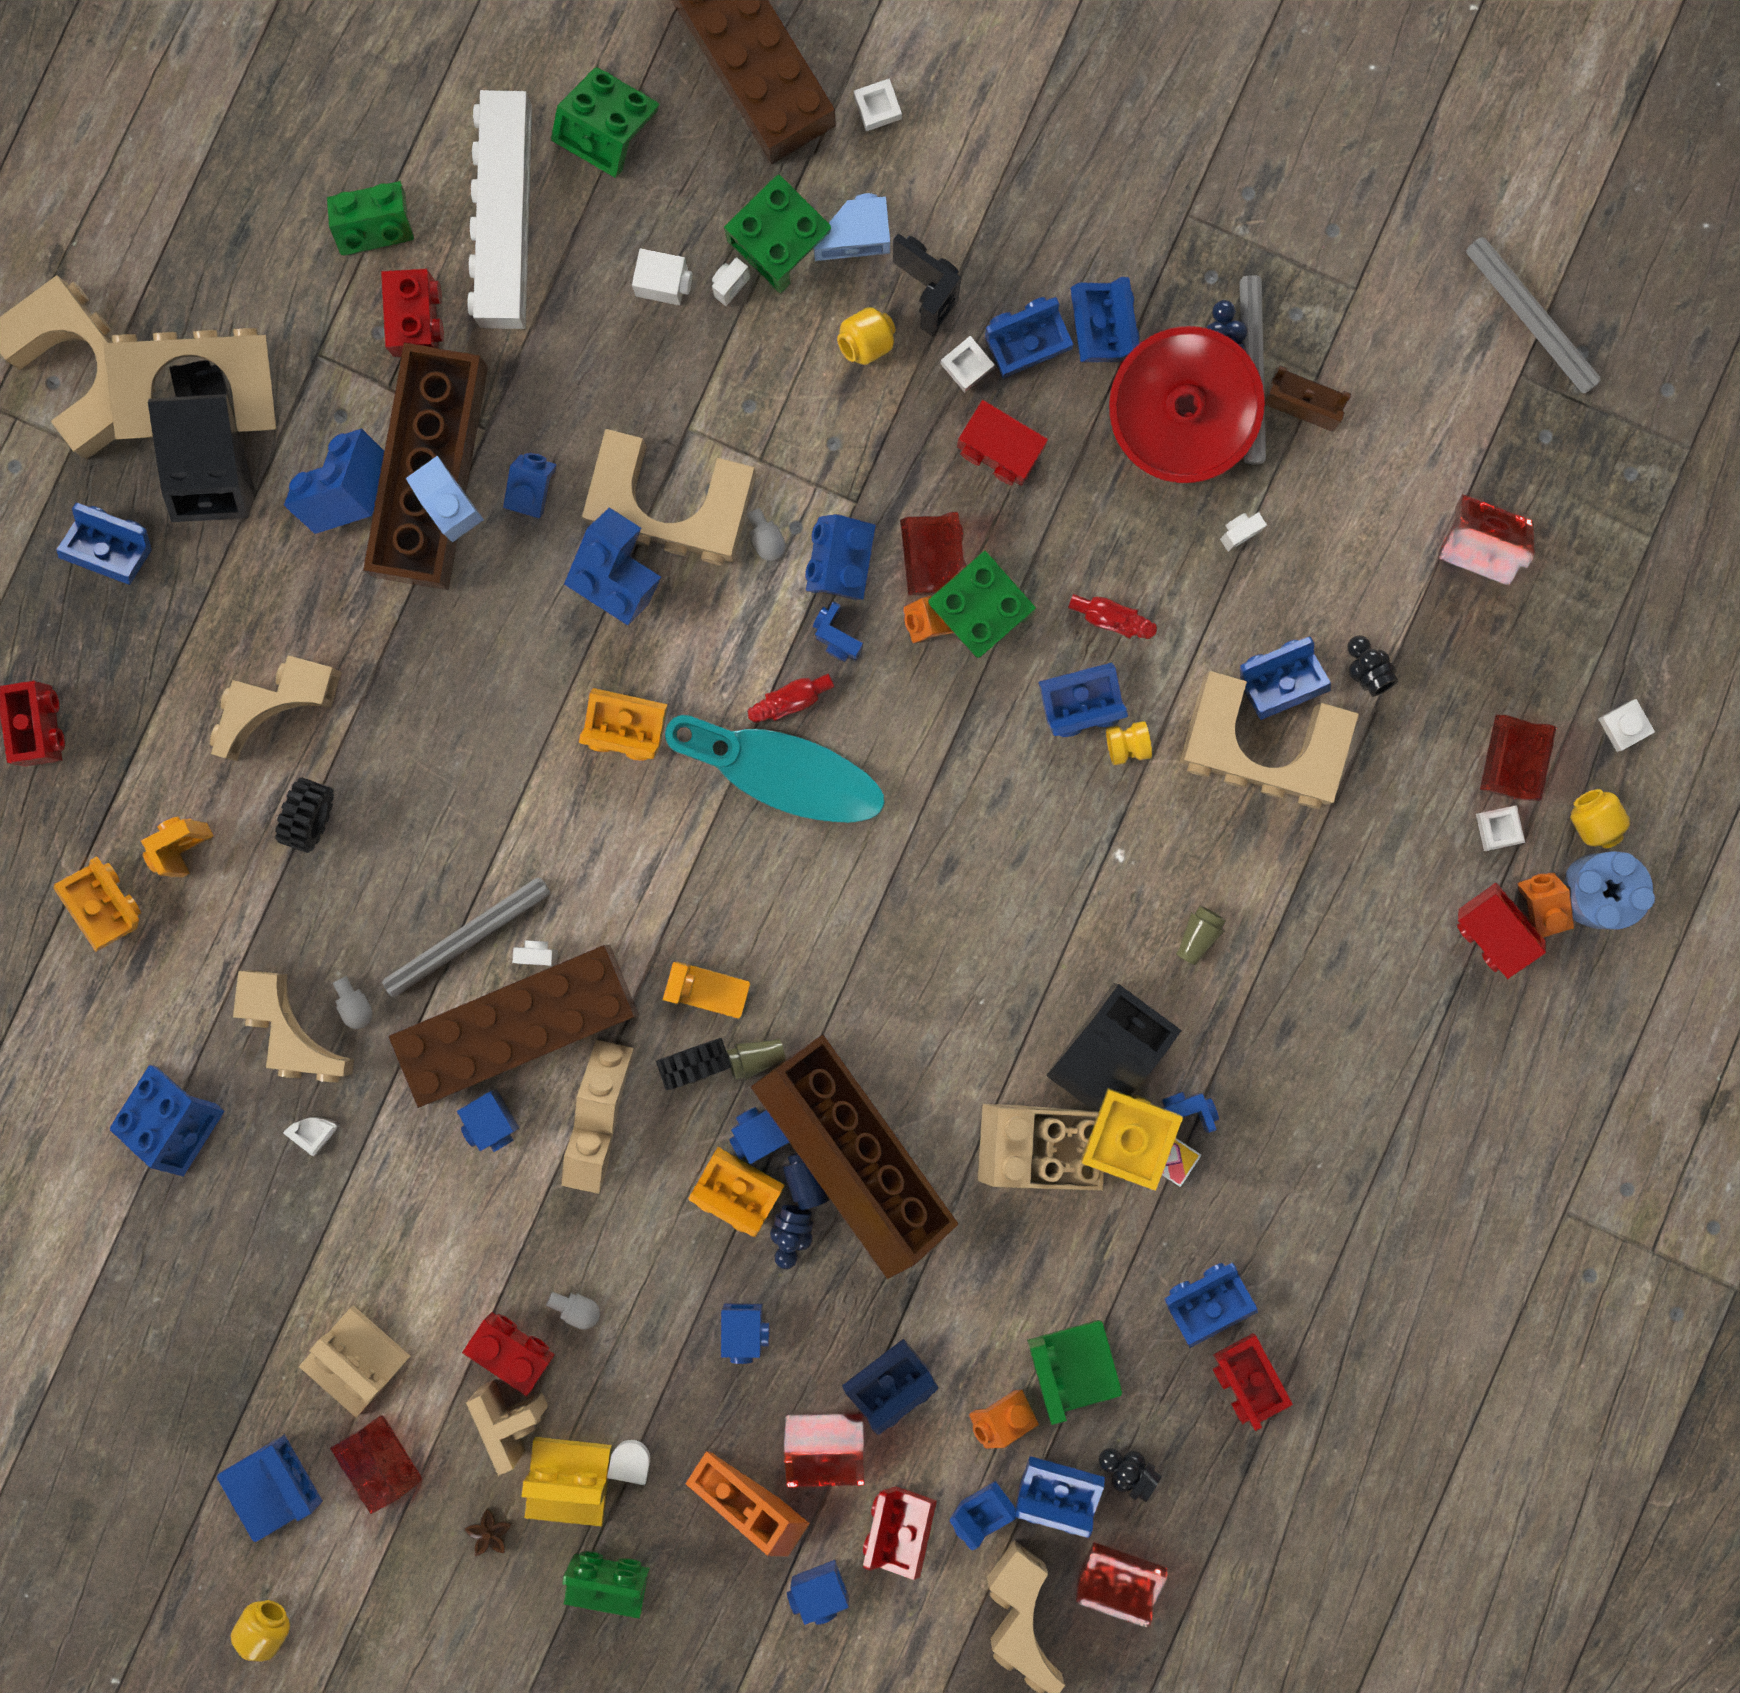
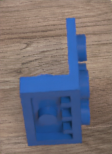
(165, 1123)
(269, 1489)

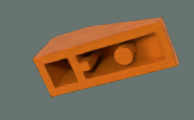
(747, 1506)

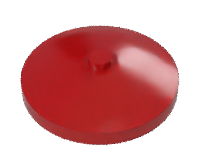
(1186, 404)

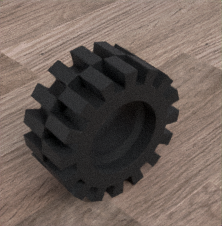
(304, 815)
(693, 1064)

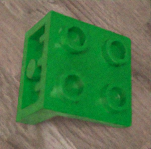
(601, 120)
(776, 231)
(981, 605)
(1074, 1368)
(605, 1584)

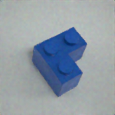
(340, 489)
(606, 571)

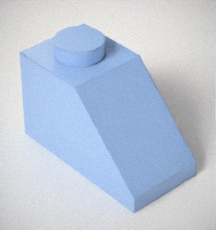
(857, 230)
(444, 499)

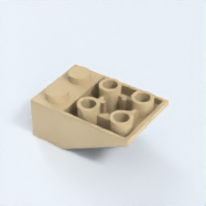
(1036, 1148)

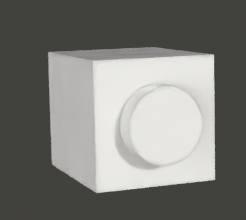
(661, 277)

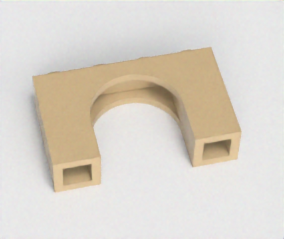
(50, 317)
(136, 364)
(710, 531)
(1214, 747)

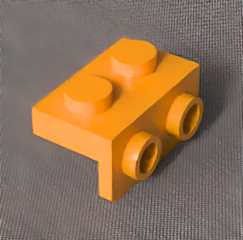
(623, 724)
(173, 838)
(98, 904)
(736, 1192)

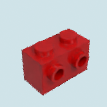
(411, 309)
(1001, 444)
(30, 724)
(1500, 931)
(509, 1352)

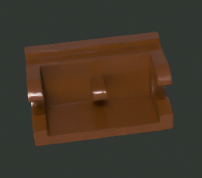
(1306, 399)

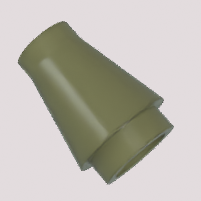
(1200, 934)
(754, 1057)

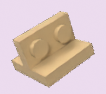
(354, 1361)
(504, 1426)

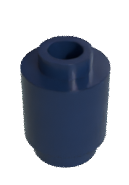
(802, 1184)

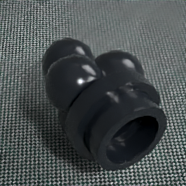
(1372, 666)
(1130, 1473)

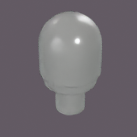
(765, 536)
(352, 1005)
(575, 1310)

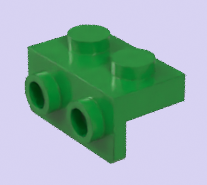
(369, 218)

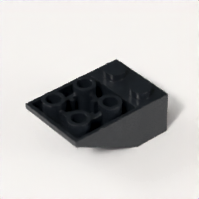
(200, 458)
(1113, 1048)

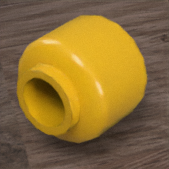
(866, 336)
(1600, 818)
(260, 1631)

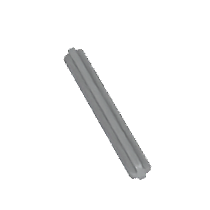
(1533, 315)
(1253, 345)
(466, 937)

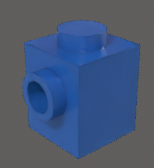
(488, 1122)
(756, 1135)
(743, 1332)
(818, 1594)

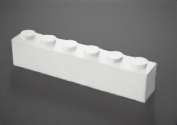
(502, 209)

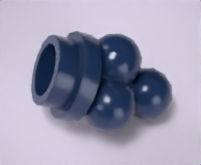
(1223, 313)
(791, 1233)

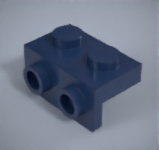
(891, 1386)

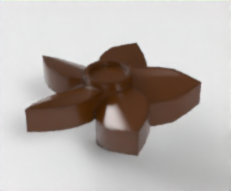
(488, 1533)

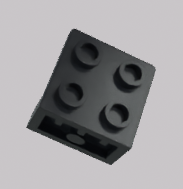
(938, 275)

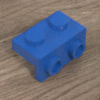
(1104, 320)
(1027, 336)
(105, 544)
(840, 556)
(1284, 678)
(1082, 700)
(1210, 1304)
(1058, 1496)

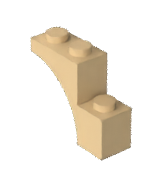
(249, 706)
(265, 998)
(596, 1117)
(1016, 1584)

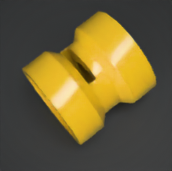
(1132, 743)

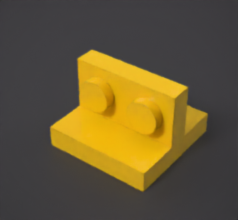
(1131, 1139)
(567, 1481)

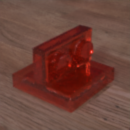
(1488, 540)
(824, 1450)

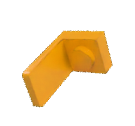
(706, 989)

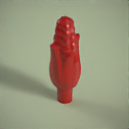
(1113, 617)
(790, 698)

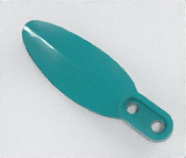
(783, 771)

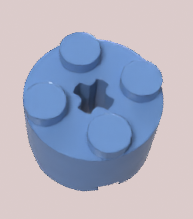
(1628, 896)

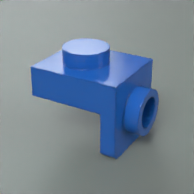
(528, 484)
(839, 644)
(1194, 1104)
(982, 1515)

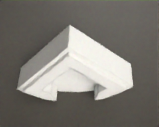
(312, 1133)

